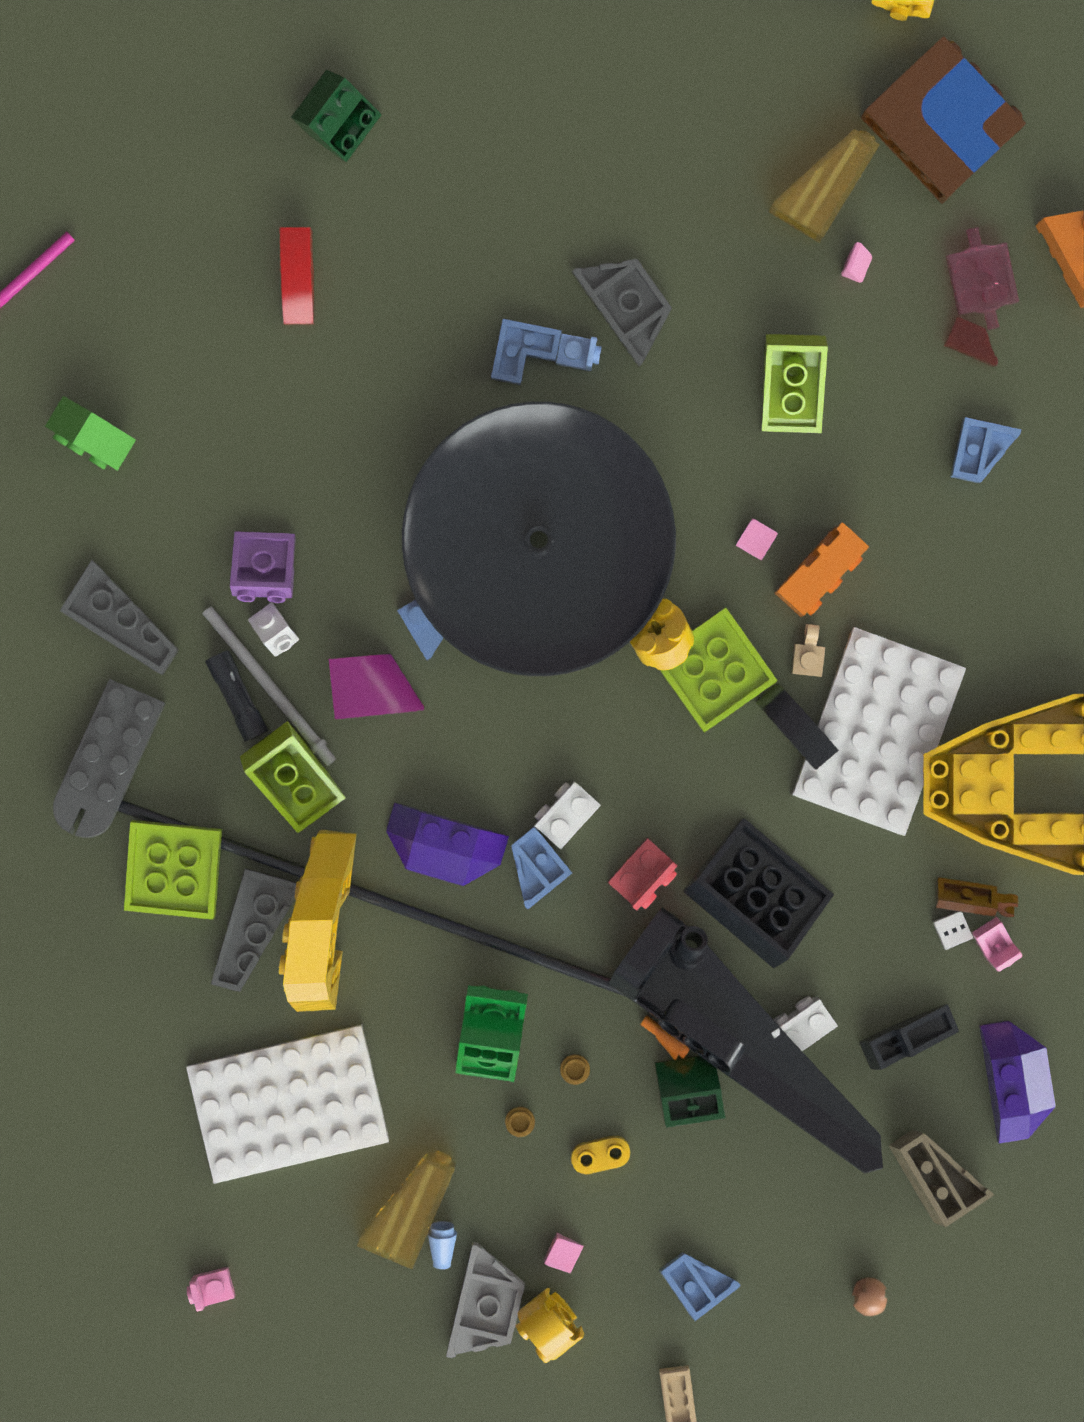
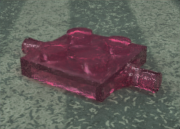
(982, 278)

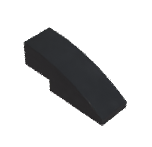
(797, 726)
(909, 1037)

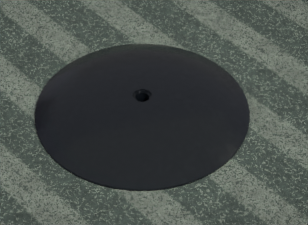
(525, 474)

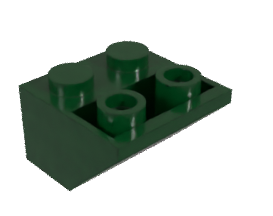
(336, 115)
(689, 1091)

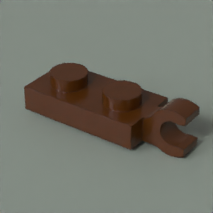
(973, 898)

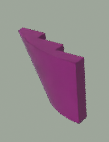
(370, 687)

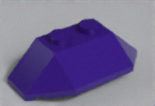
(444, 845)
(1016, 1080)

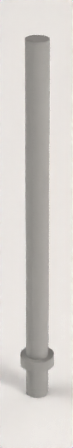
(318, 745)

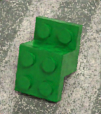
(491, 1033)

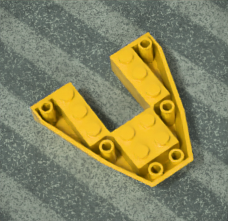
(972, 784)
(310, 961)

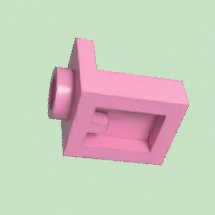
(210, 1288)

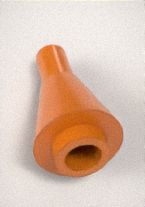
(672, 1045)

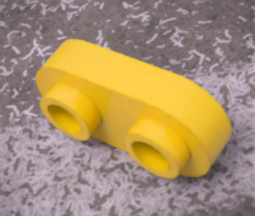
(600, 1153)

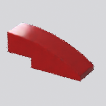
(297, 275)

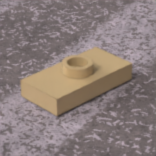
(677, 1394)

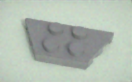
(486, 1305)

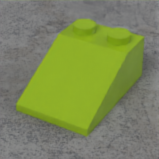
(794, 383)
(291, 777)

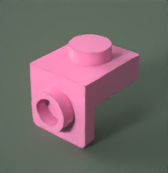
(996, 944)

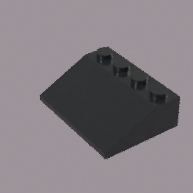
(759, 893)

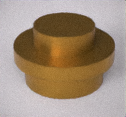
(575, 1069)
(520, 1121)

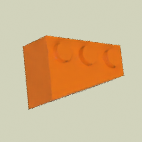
(1066, 243)
(822, 570)

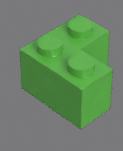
(87, 432)

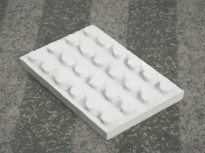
(882, 718)
(287, 1103)

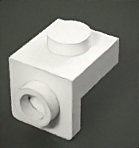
(273, 629)

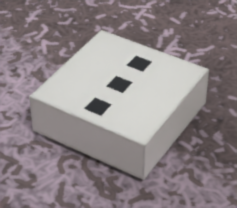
(952, 929)

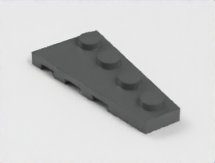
(113, 616)
(253, 921)

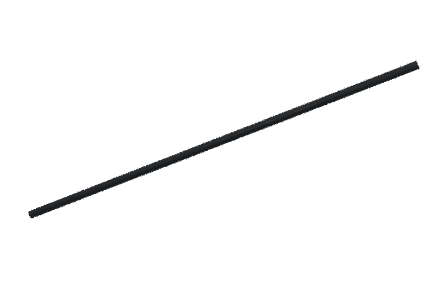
(393, 905)

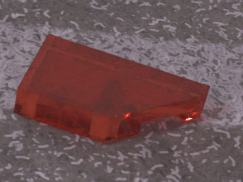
(971, 341)

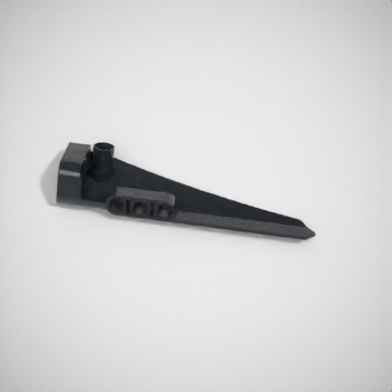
(723, 1023)

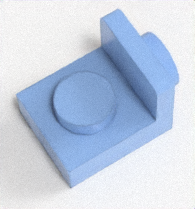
(578, 352)

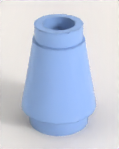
(442, 1243)

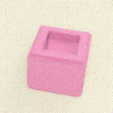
(857, 263)
(756, 539)
(563, 1253)

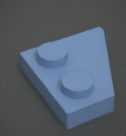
(697, 1284)

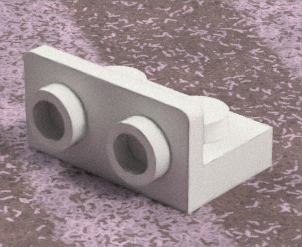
(566, 814)
(806, 1023)

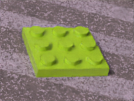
(719, 671)
(172, 869)

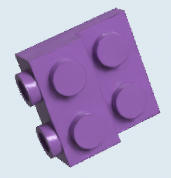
(262, 566)

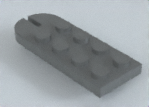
(106, 759)

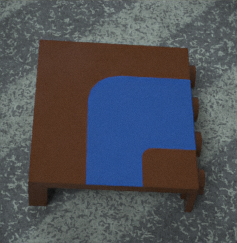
(943, 119)

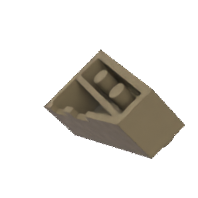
(937, 1179)

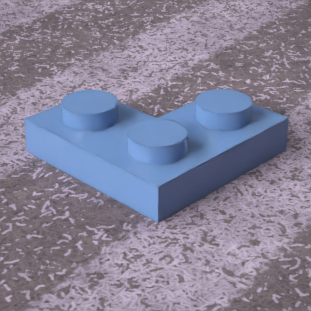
(519, 341)

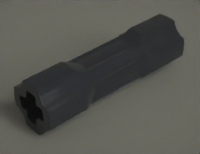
(236, 695)

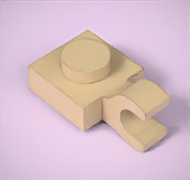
(809, 657)

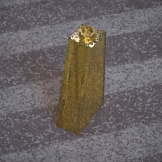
(821, 192)
(408, 1215)

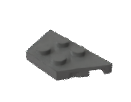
(627, 303)

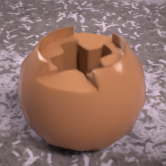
(869, 1296)

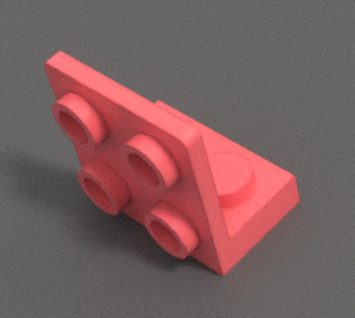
(643, 875)

